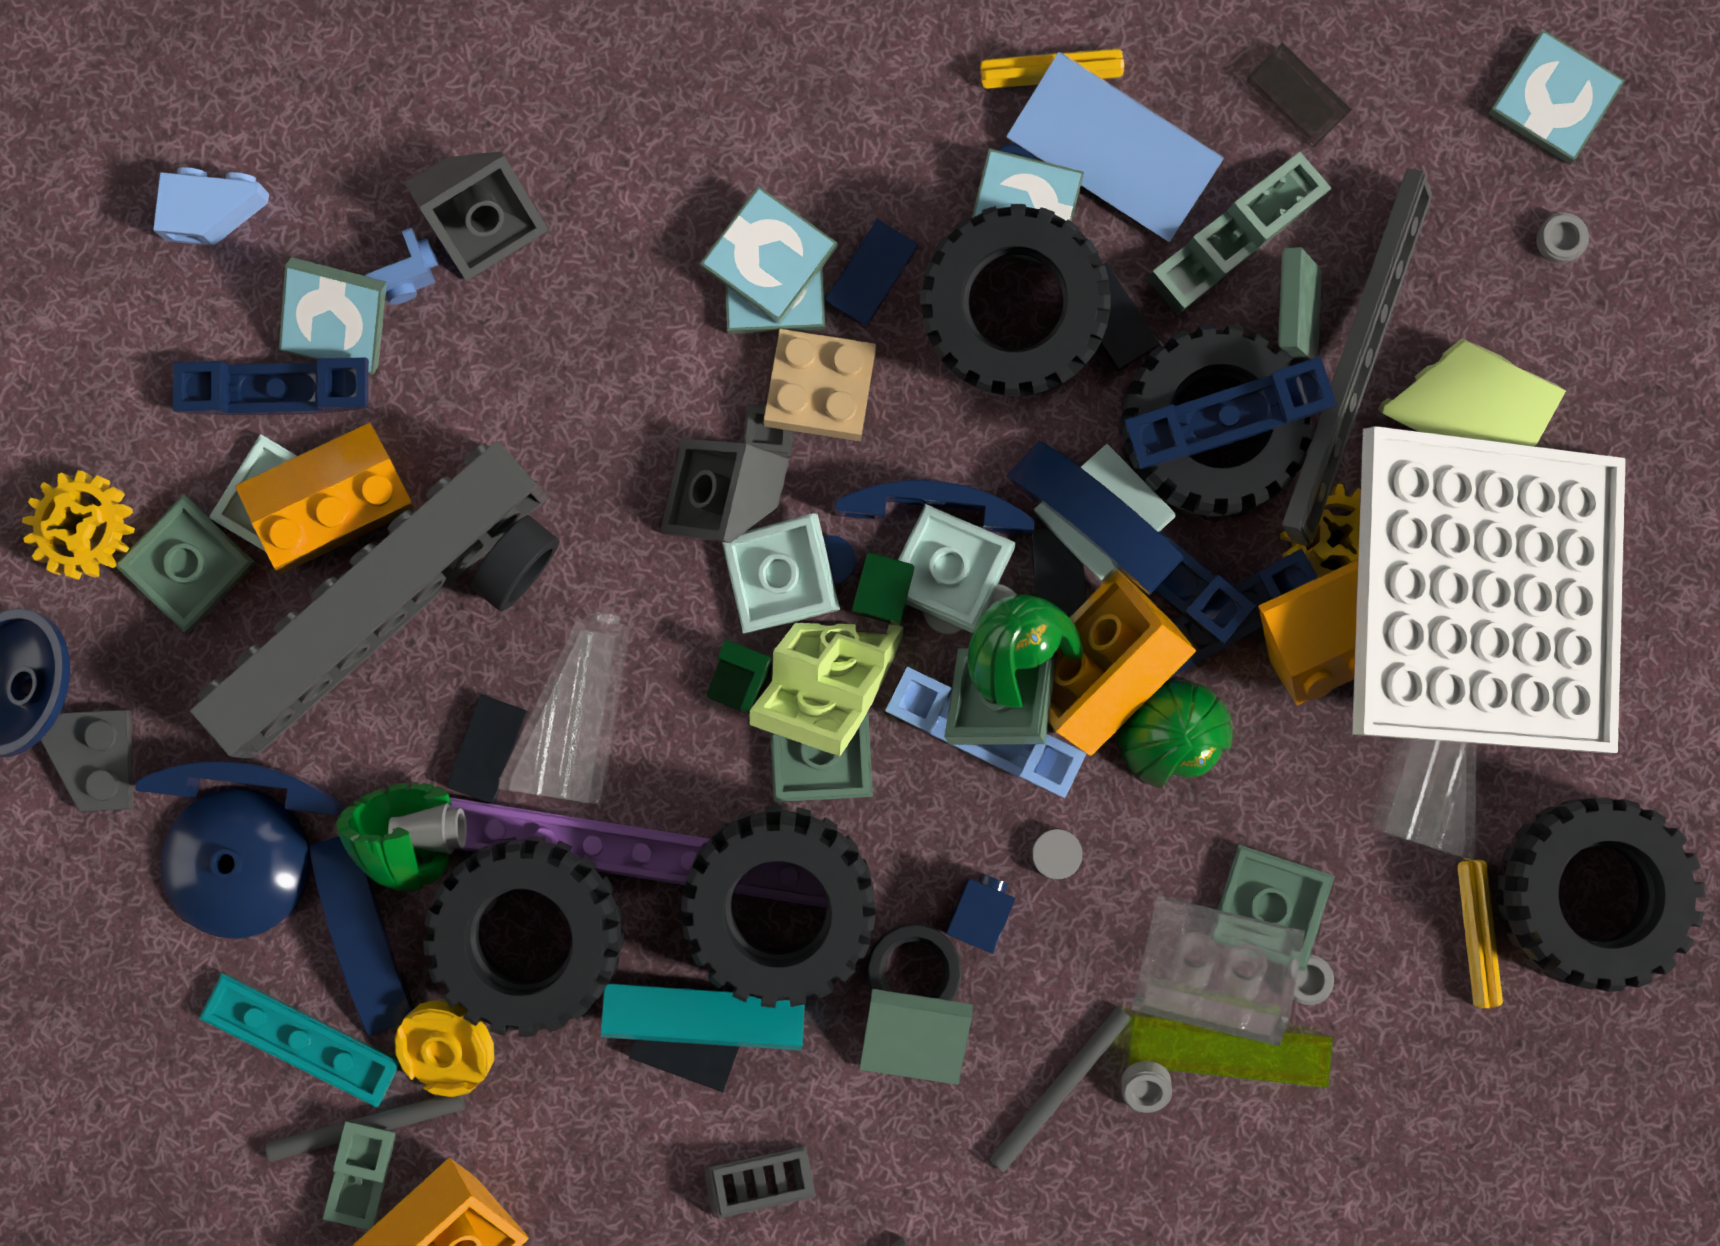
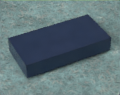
(871, 273)

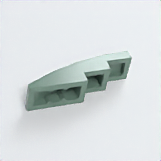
(1238, 233)

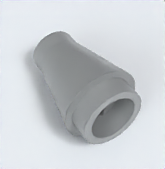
(434, 829)

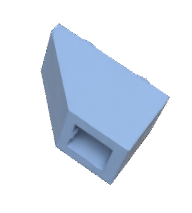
(203, 207)

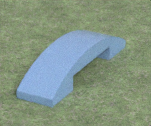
(926, 706)

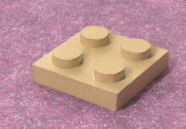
(820, 385)

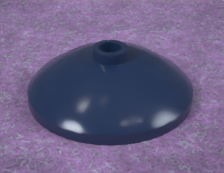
(31, 678)
(268, 858)

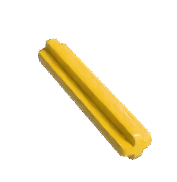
(1031, 69)
(1480, 934)

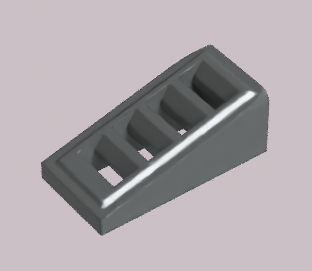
(716, 1189)

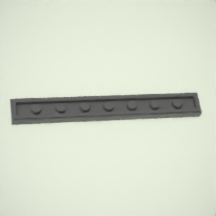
(1358, 358)

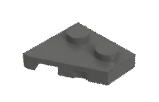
(94, 758)

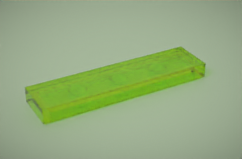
(1199, 1050)

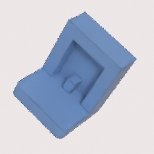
(409, 274)

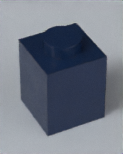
(981, 912)

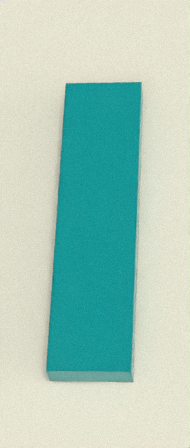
(699, 1018)
(300, 1039)

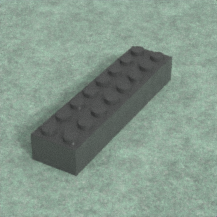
(367, 603)

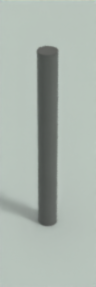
(1060, 1089)
(386, 1120)

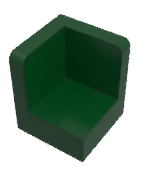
(883, 589)
(738, 676)

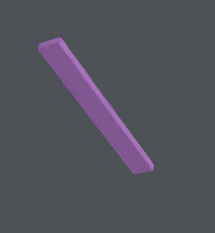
(631, 850)

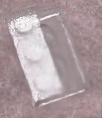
(1218, 971)

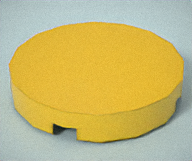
(444, 1049)

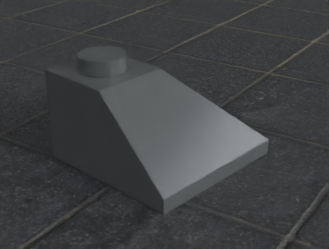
(476, 209)
(721, 489)

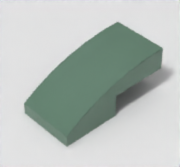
(359, 1175)

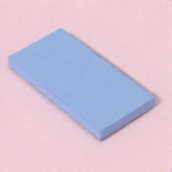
(1118, 143)

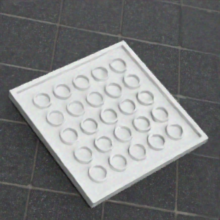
(1488, 593)

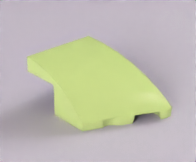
(1476, 397)
(824, 683)

